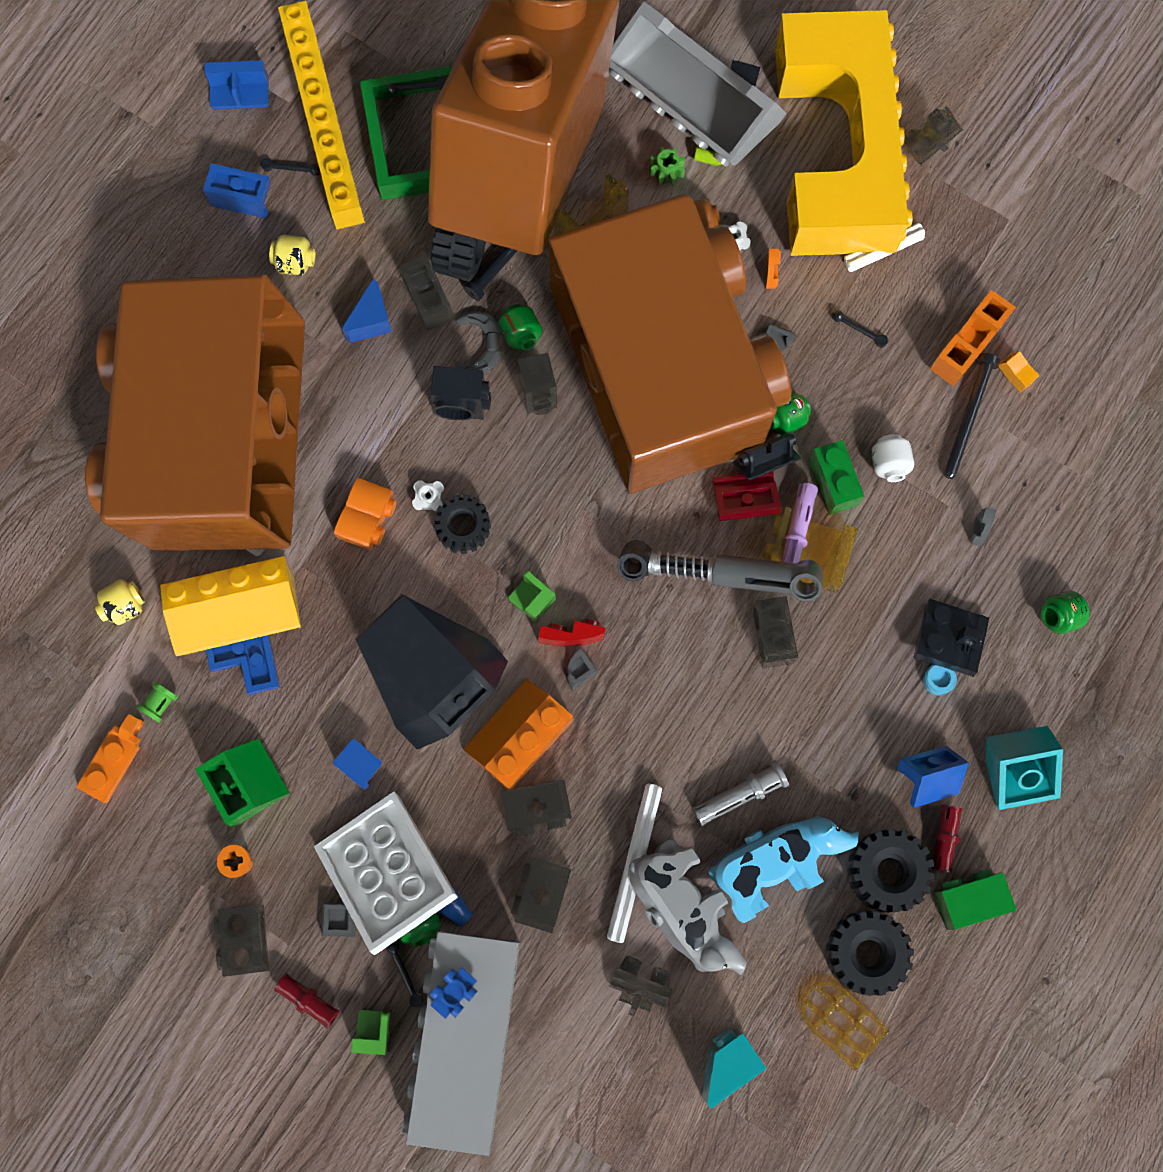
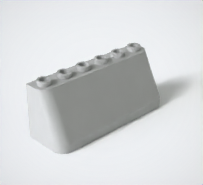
(692, 87)

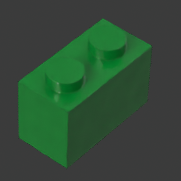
(836, 477)
(974, 900)

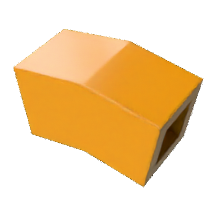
(1018, 371)

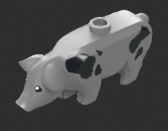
(681, 911)

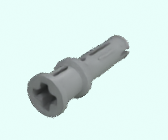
(754, 787)

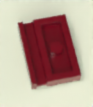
(746, 499)

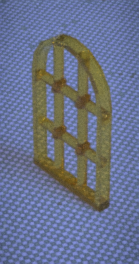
(844, 1035)

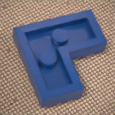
(256, 660)

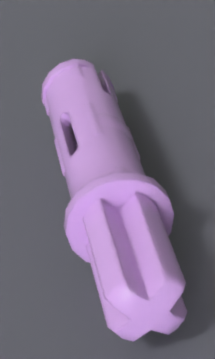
(799, 523)

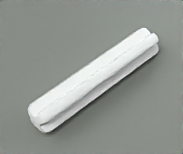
(858, 260)

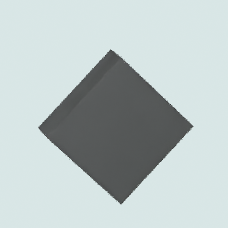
(337, 921)

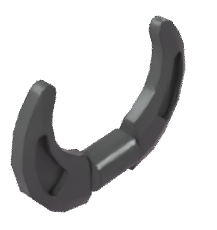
(491, 329)

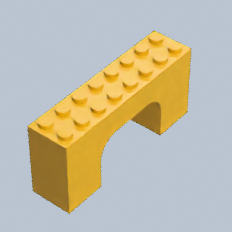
(851, 63)

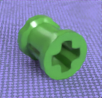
(156, 702)

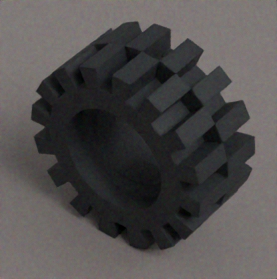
(462, 506)

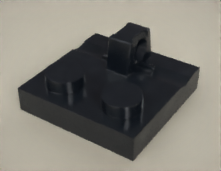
(951, 637)

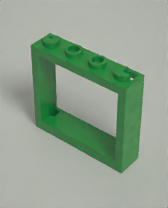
(375, 89)

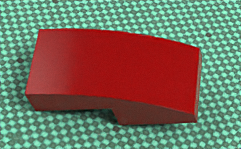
(583, 633)

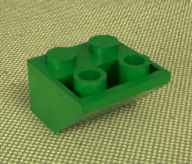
(242, 782)

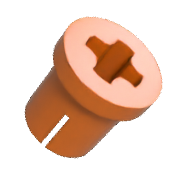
(229, 854)

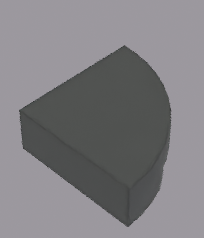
(782, 337)
(982, 526)
(580, 669)

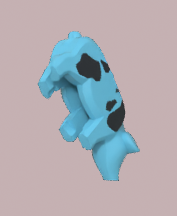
(776, 856)

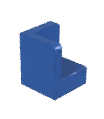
(357, 763)

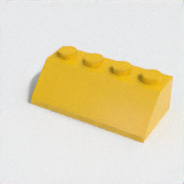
(230, 606)

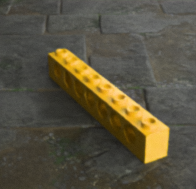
(321, 115)

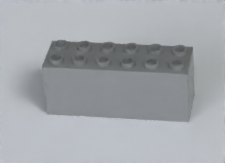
(463, 1055)

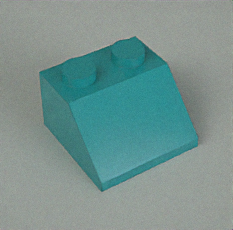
(1024, 767)
(729, 1066)

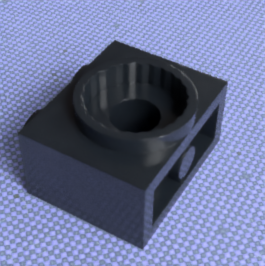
(459, 393)

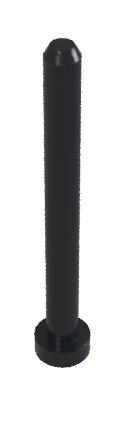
(476, 288)
(987, 363)

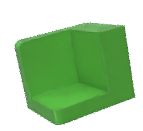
(532, 597)
(372, 1032)

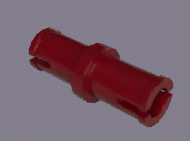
(947, 838)
(306, 1000)

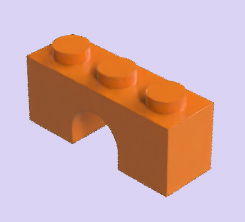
(972, 338)

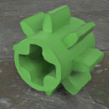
(672, 160)

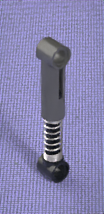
(725, 571)

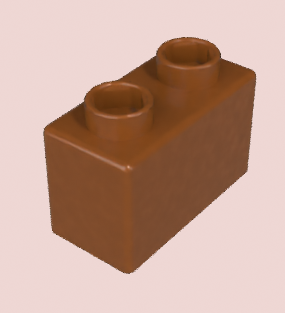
(518, 118)
(665, 341)
(200, 414)

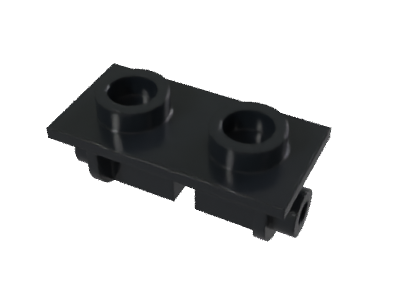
(762, 459)

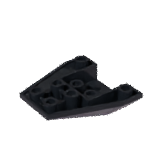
(428, 669)

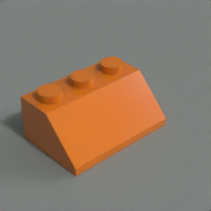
(519, 734)

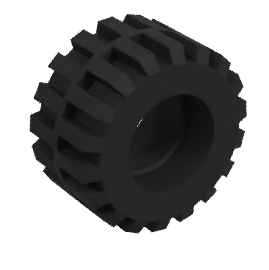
(456, 254)

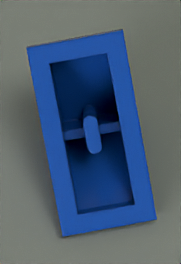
(368, 316)

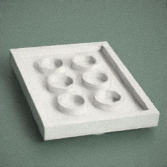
(385, 873)

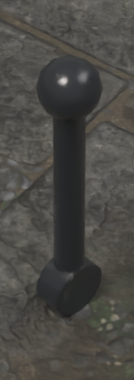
(393, 89)
(267, 166)
(880, 341)
(415, 999)

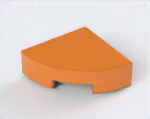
(771, 268)

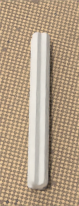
(638, 848)

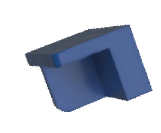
(238, 84)
(237, 190)
(935, 774)

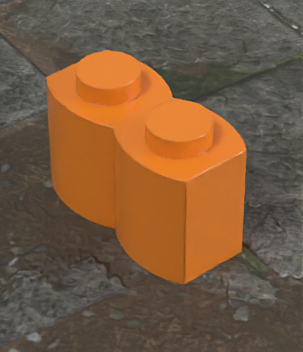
(364, 514)

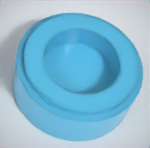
(939, 680)

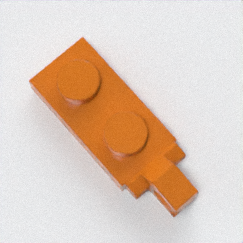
(112, 760)

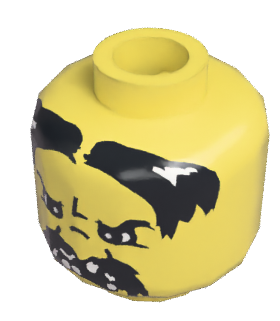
(291, 255)
(119, 602)

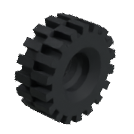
(915, 871)
(894, 953)

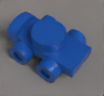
(448, 999)

